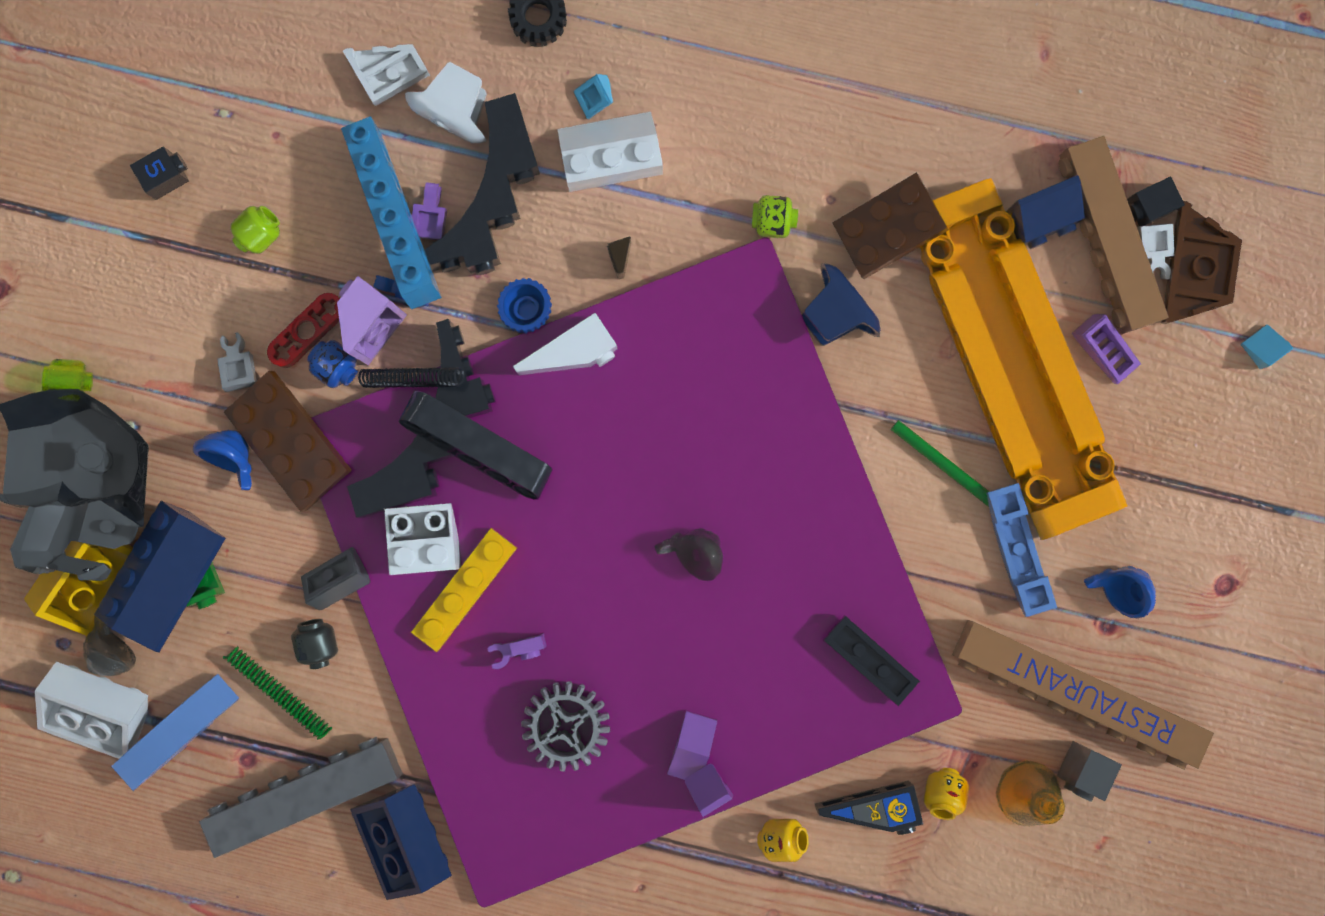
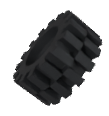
(540, 33)

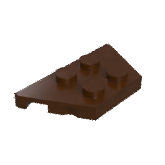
(1201, 267)

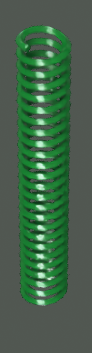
(296, 715)

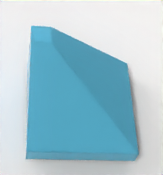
(594, 95)

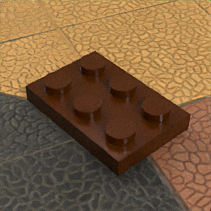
(890, 226)

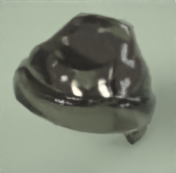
(697, 551)
(106, 652)

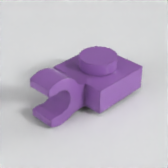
(429, 217)
(526, 648)

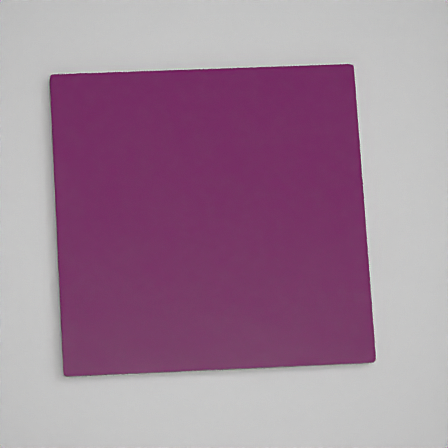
(694, 424)

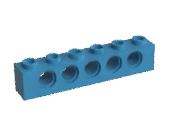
(391, 213)

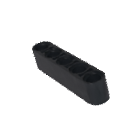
(475, 445)

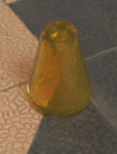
(1030, 794)

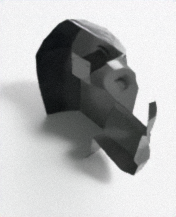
(76, 475)

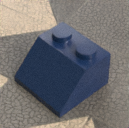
(1048, 212)

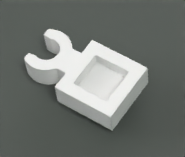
(1158, 244)

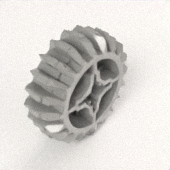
(541, 741)

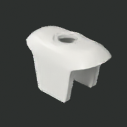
(452, 102)

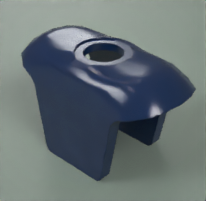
(838, 309)

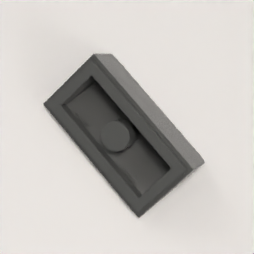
(334, 580)

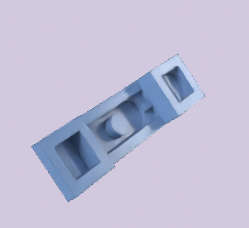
(1019, 551)

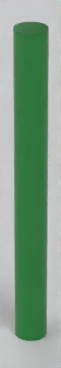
(940, 461)

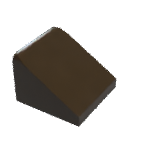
(619, 255)

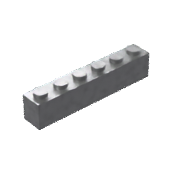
(301, 797)

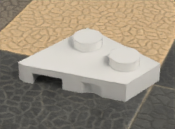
(387, 70)

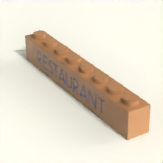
(1083, 694)

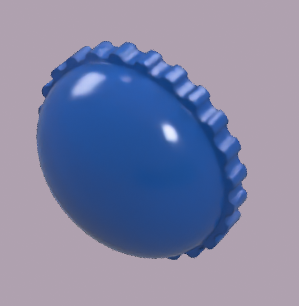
(524, 305)

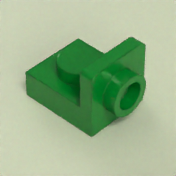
(207, 590)

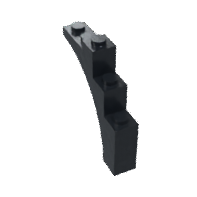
(494, 204)
(409, 475)

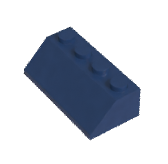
(159, 576)

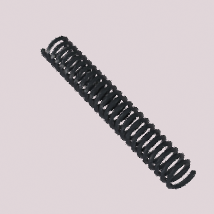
(451, 383)

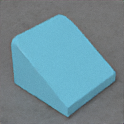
(1266, 347)

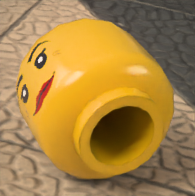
(946, 794)
(783, 840)

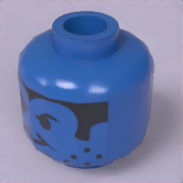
(332, 364)

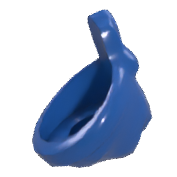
(227, 451)
(1127, 590)

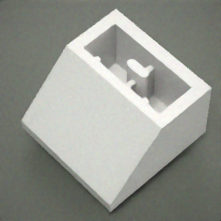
(422, 539)

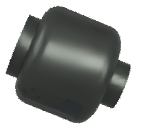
(314, 643)

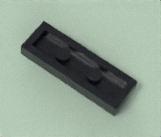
(871, 660)

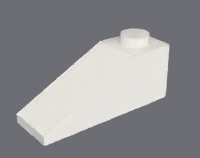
(576, 348)

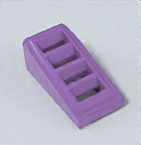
(1090, 345)

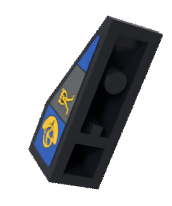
(882, 808)

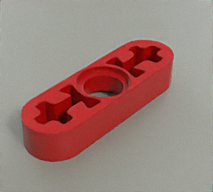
(292, 329)

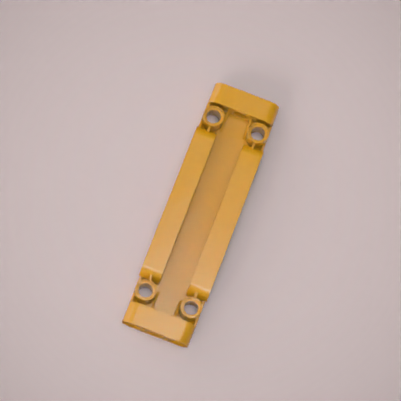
(1019, 363)

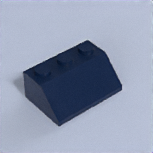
(401, 843)

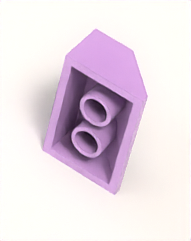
(366, 319)

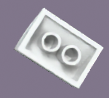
(610, 151)
(90, 710)

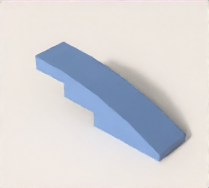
(175, 732)

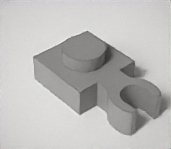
(236, 368)

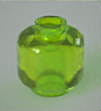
(67, 375)

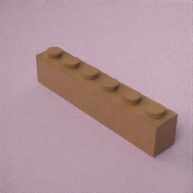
(1114, 237)

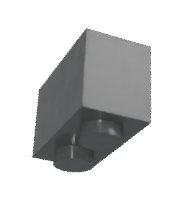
(1088, 772)

